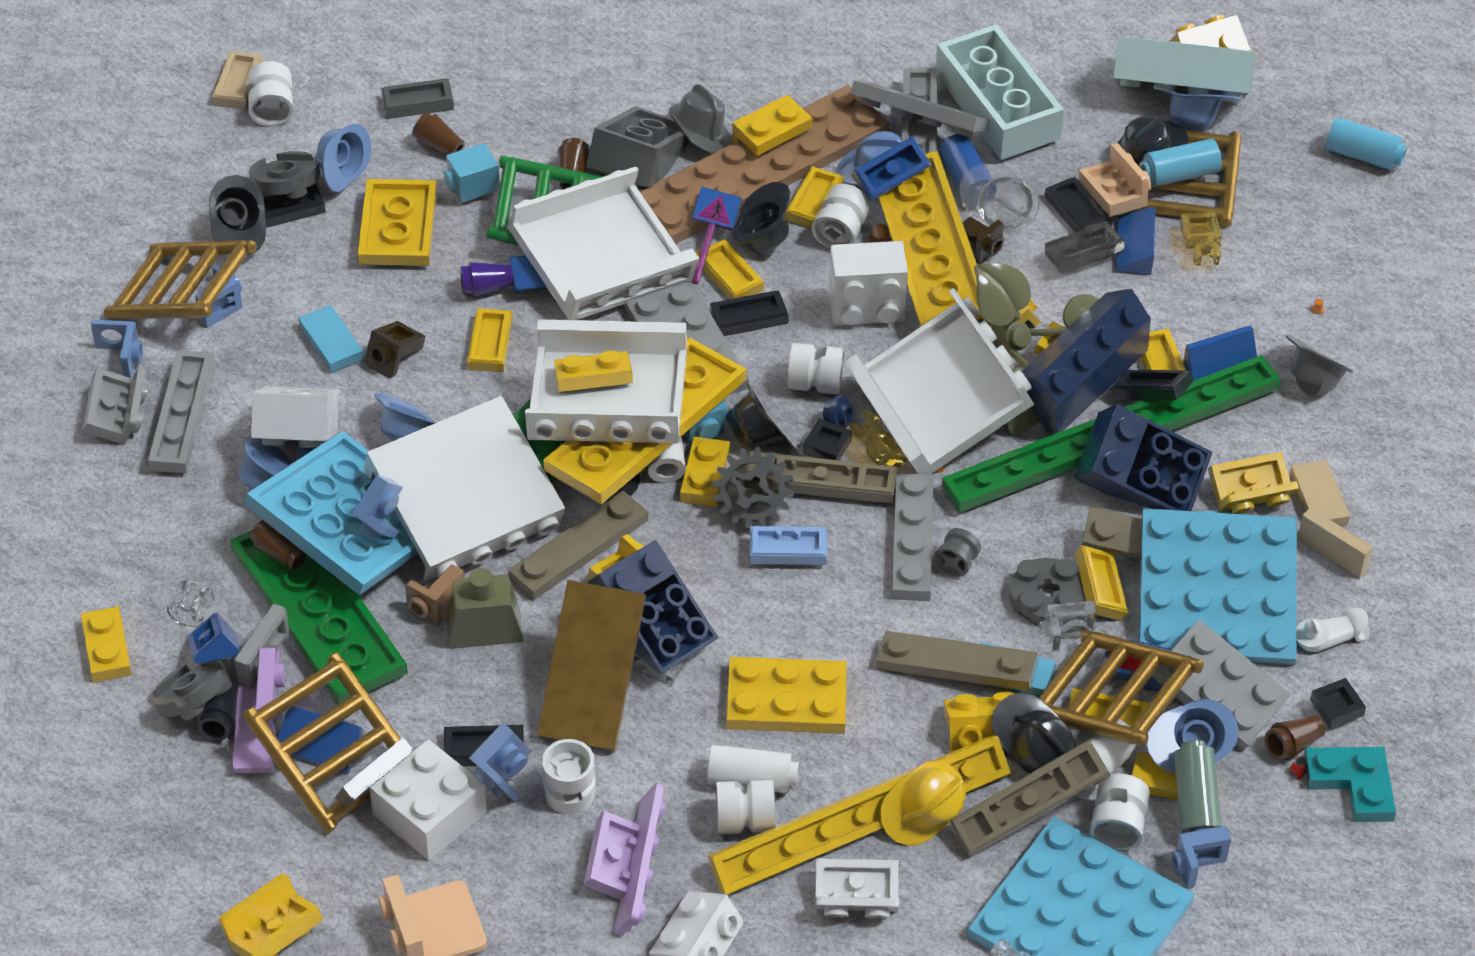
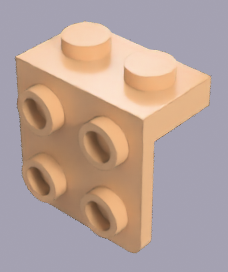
(432, 920)

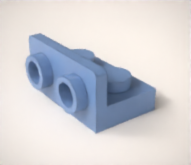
(499, 758)

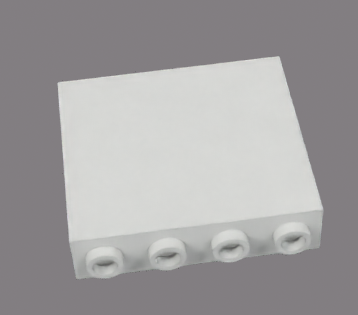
(599, 245)
(943, 386)
(630, 412)
(468, 487)

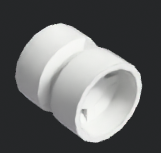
(270, 93)
(841, 216)
(815, 368)
(568, 776)
(745, 806)
(1120, 811)

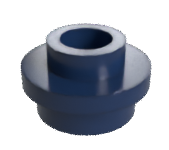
(838, 411)

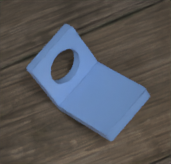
(131, 348)

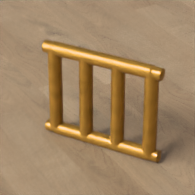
(1225, 190)
(182, 254)
(1120, 650)
(281, 752)

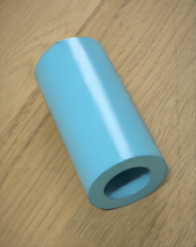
(1366, 144)
(1182, 162)

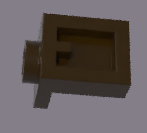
(983, 239)
(390, 344)

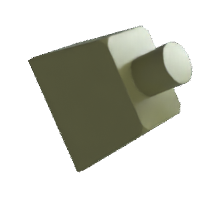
(483, 611)

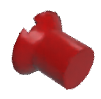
(1297, 770)

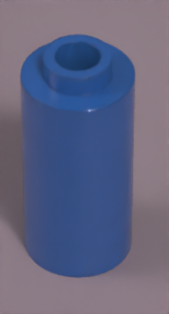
(959, 156)

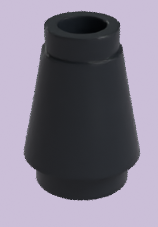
(219, 716)

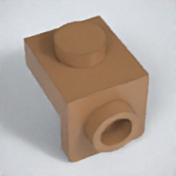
(432, 602)

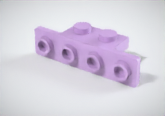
(249, 753)
(622, 857)

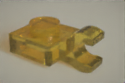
(880, 444)

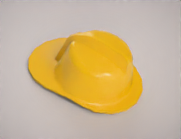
(923, 803)

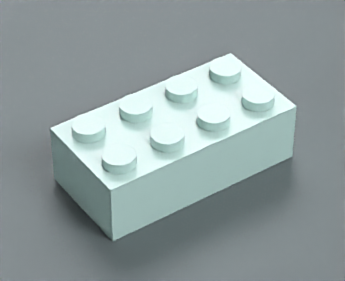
(1184, 65)
(998, 84)

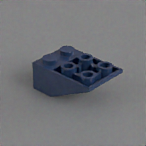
(1142, 461)
(671, 618)

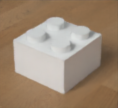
(868, 283)
(294, 414)
(428, 800)

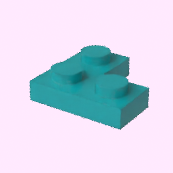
(1360, 771)

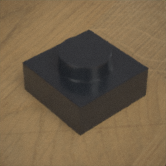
(827, 441)
(1337, 703)

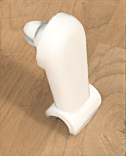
(1319, 634)

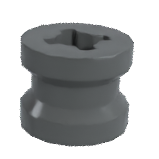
(957, 552)

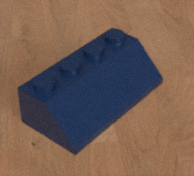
(1087, 359)

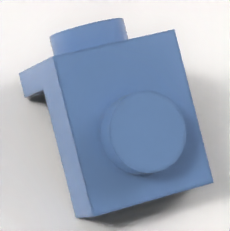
(1200, 848)

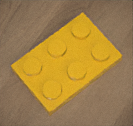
(397, 222)
(786, 695)

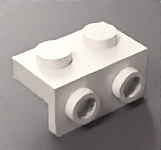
(857, 886)
(700, 927)

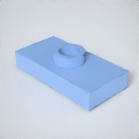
(788, 545)

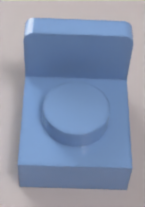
(226, 303)
(377, 502)

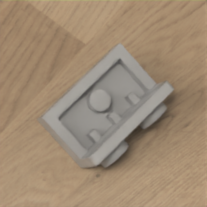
(114, 405)

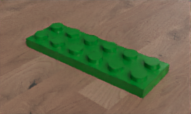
(324, 618)

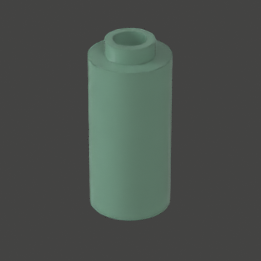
(1196, 786)

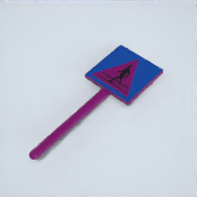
(717, 210)

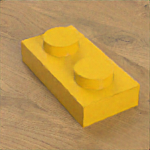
(593, 371)
(701, 470)
(106, 644)

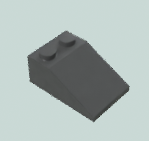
(637, 140)

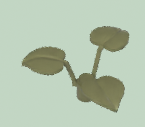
(1000, 296)

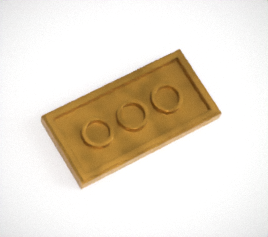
(591, 664)

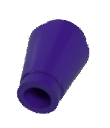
(485, 278)

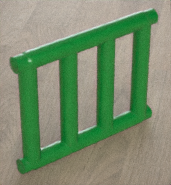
(544, 175)

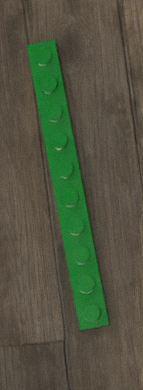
(1064, 449)

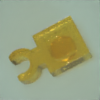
(1202, 234)

